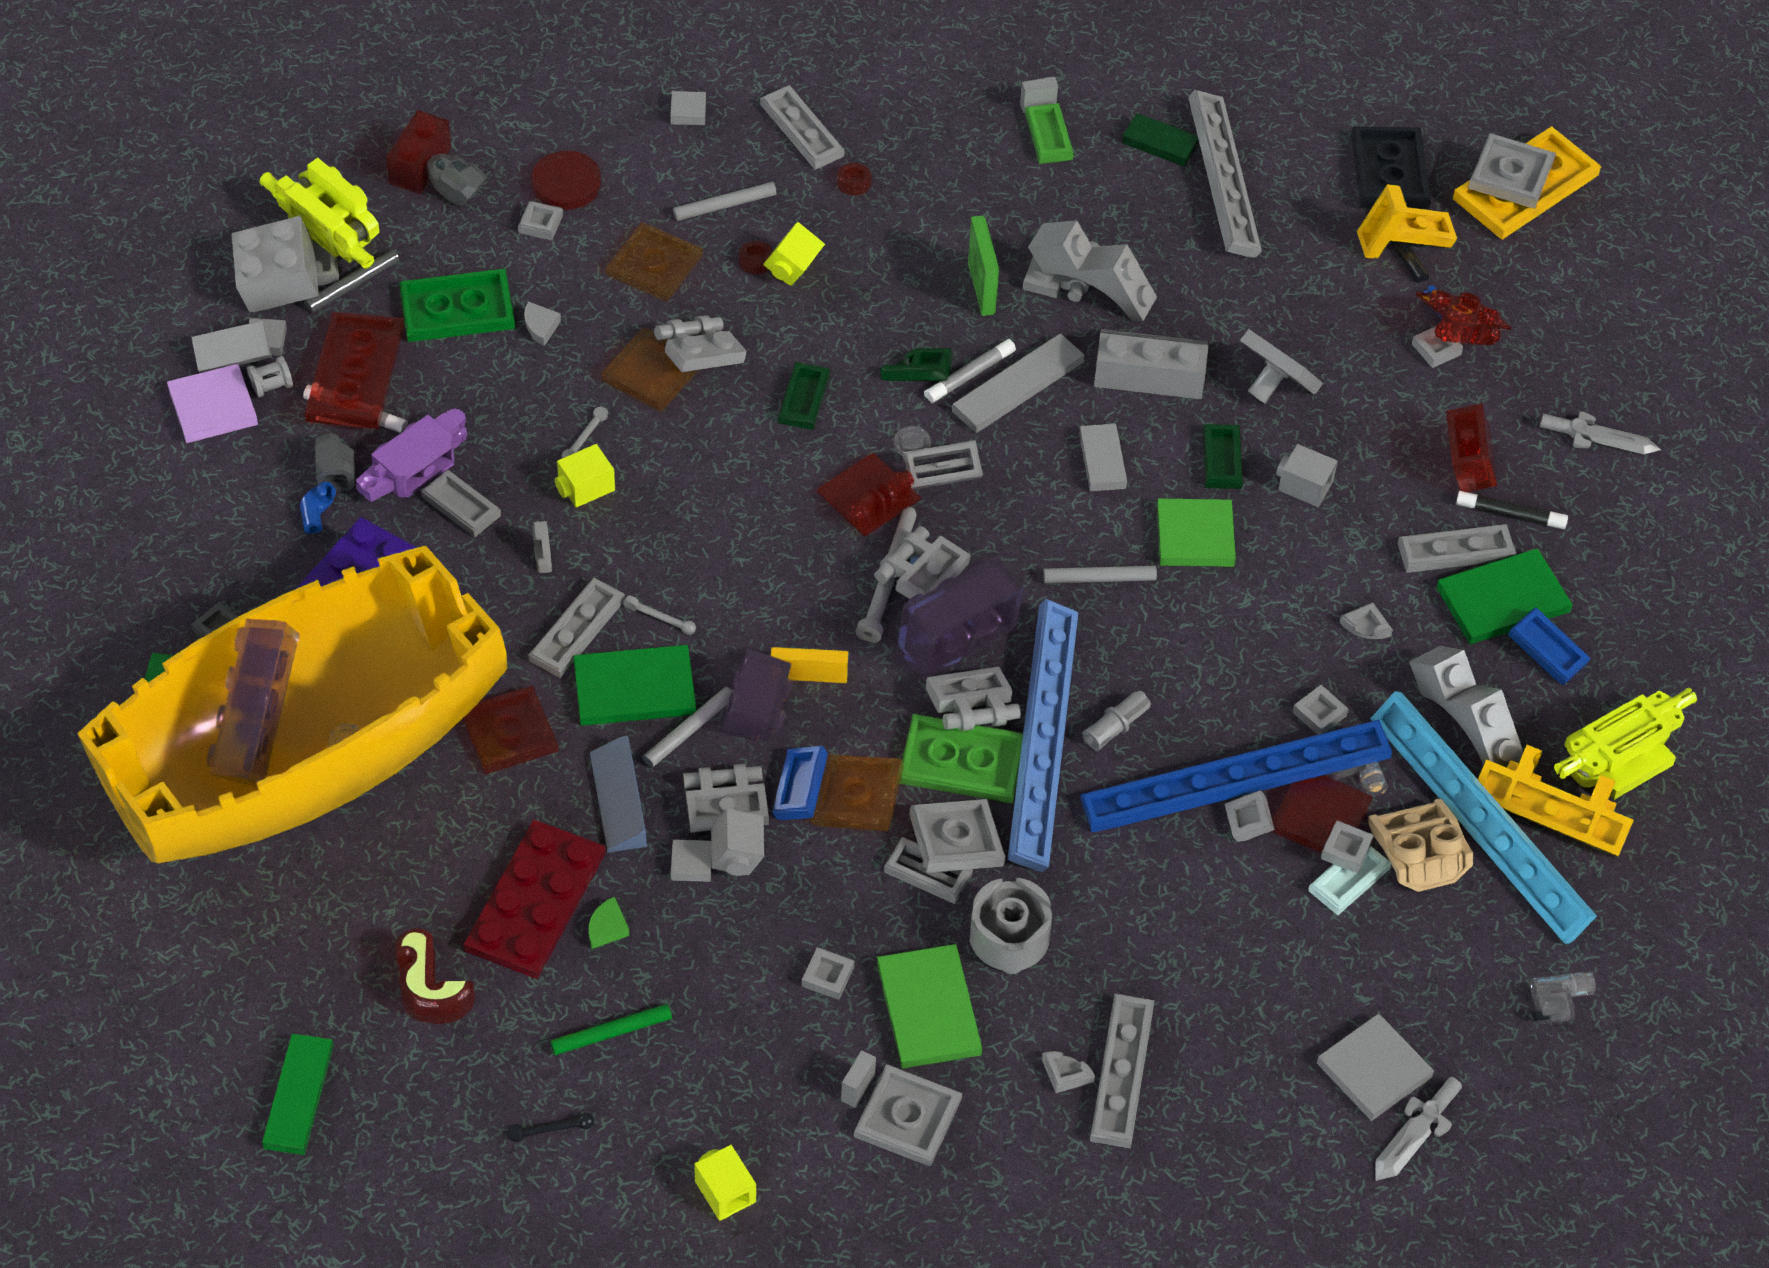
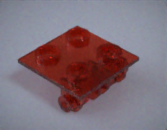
(1464, 318)
(870, 494)

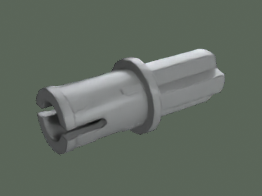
(1116, 720)

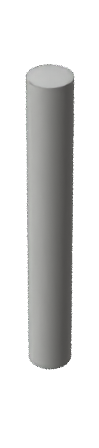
(724, 201)
(1100, 574)
(687, 728)

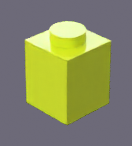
(793, 254)
(585, 476)
(725, 1182)

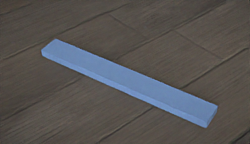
(1043, 736)

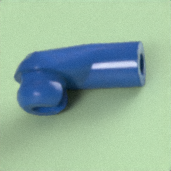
(314, 504)

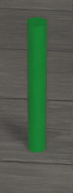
(610, 1029)

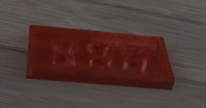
(354, 370)

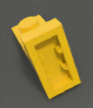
(1394, 221)

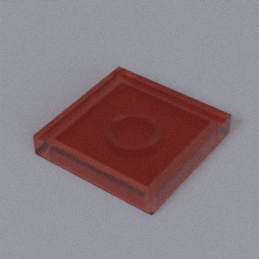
(509, 730)
(1315, 806)

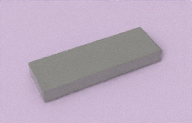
(802, 127)
(1456, 548)
(576, 627)

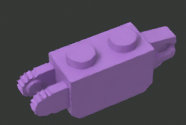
(414, 456)

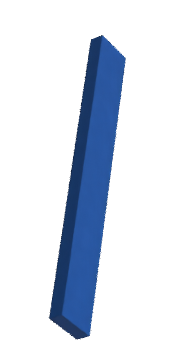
(1235, 776)

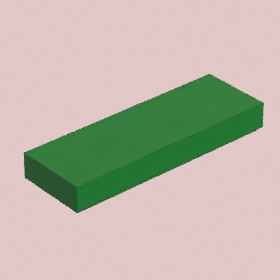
(298, 1094)

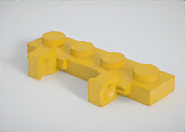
(1583, 818)

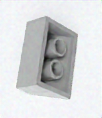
(1151, 364)

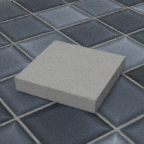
(1512, 170)
(956, 835)
(1375, 1067)
(908, 1115)

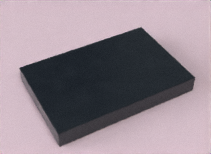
(1391, 158)

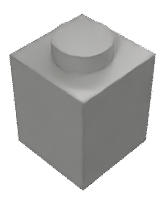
(1306, 475)
(737, 842)

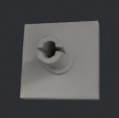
(1277, 367)

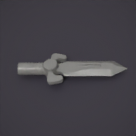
(1599, 434)
(1416, 1130)

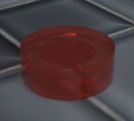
(854, 179)
(753, 255)

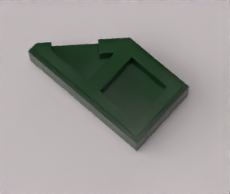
(920, 365)

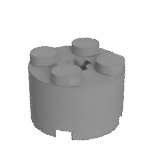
(1011, 924)

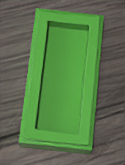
(1049, 133)

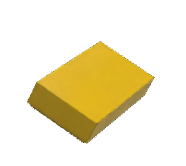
(814, 664)

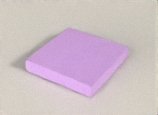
(212, 403)

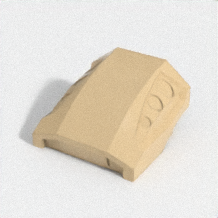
(1423, 845)

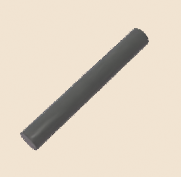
(351, 281)

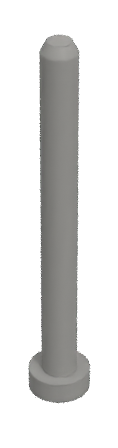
(870, 628)

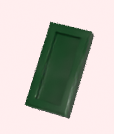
(1160, 139)
(804, 396)
(1222, 456)

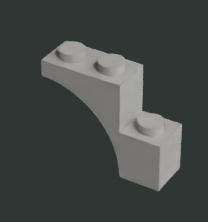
(1112, 269)
(1478, 709)

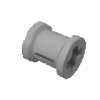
(277, 368)

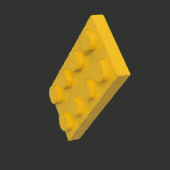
(1568, 173)

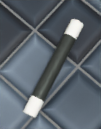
(1512, 510)

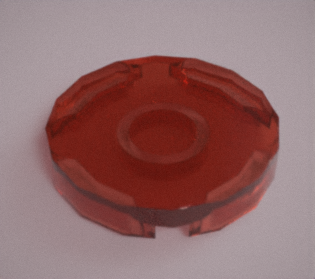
(566, 180)

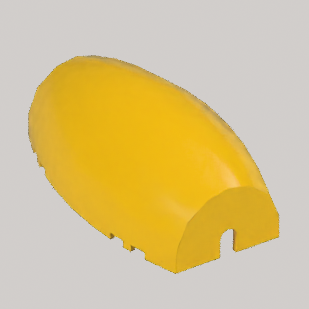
(372, 651)

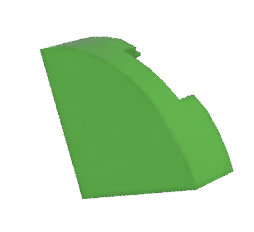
(607, 924)

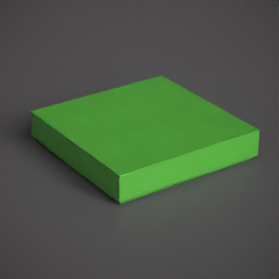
(983, 265)
(1196, 532)

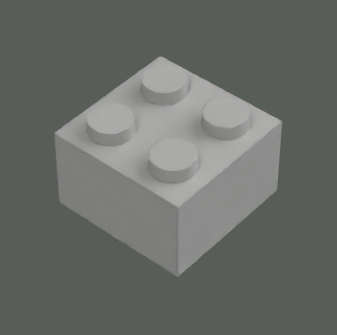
(274, 264)

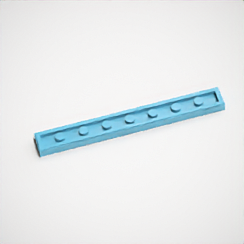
(1484, 818)

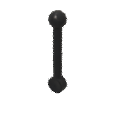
(517, 1132)

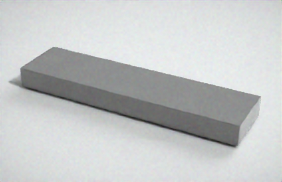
(1018, 383)
(1122, 1071)

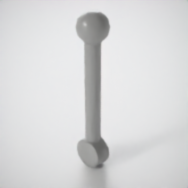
(599, 414)
(687, 627)

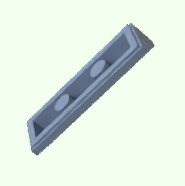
(618, 796)

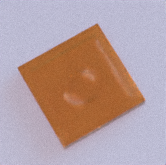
(654, 261)
(647, 371)
(858, 792)

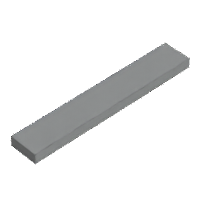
(1224, 174)

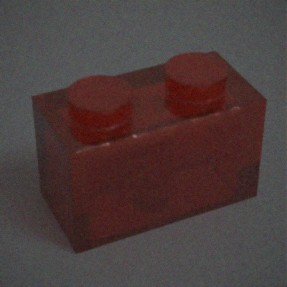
(419, 141)
(1471, 448)

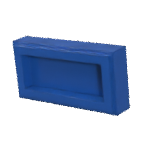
(1549, 646)
(800, 783)

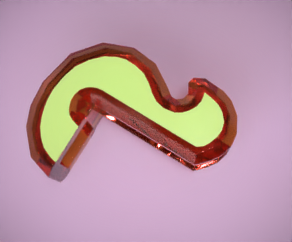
(417, 986)

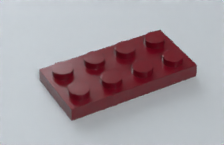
(535, 899)

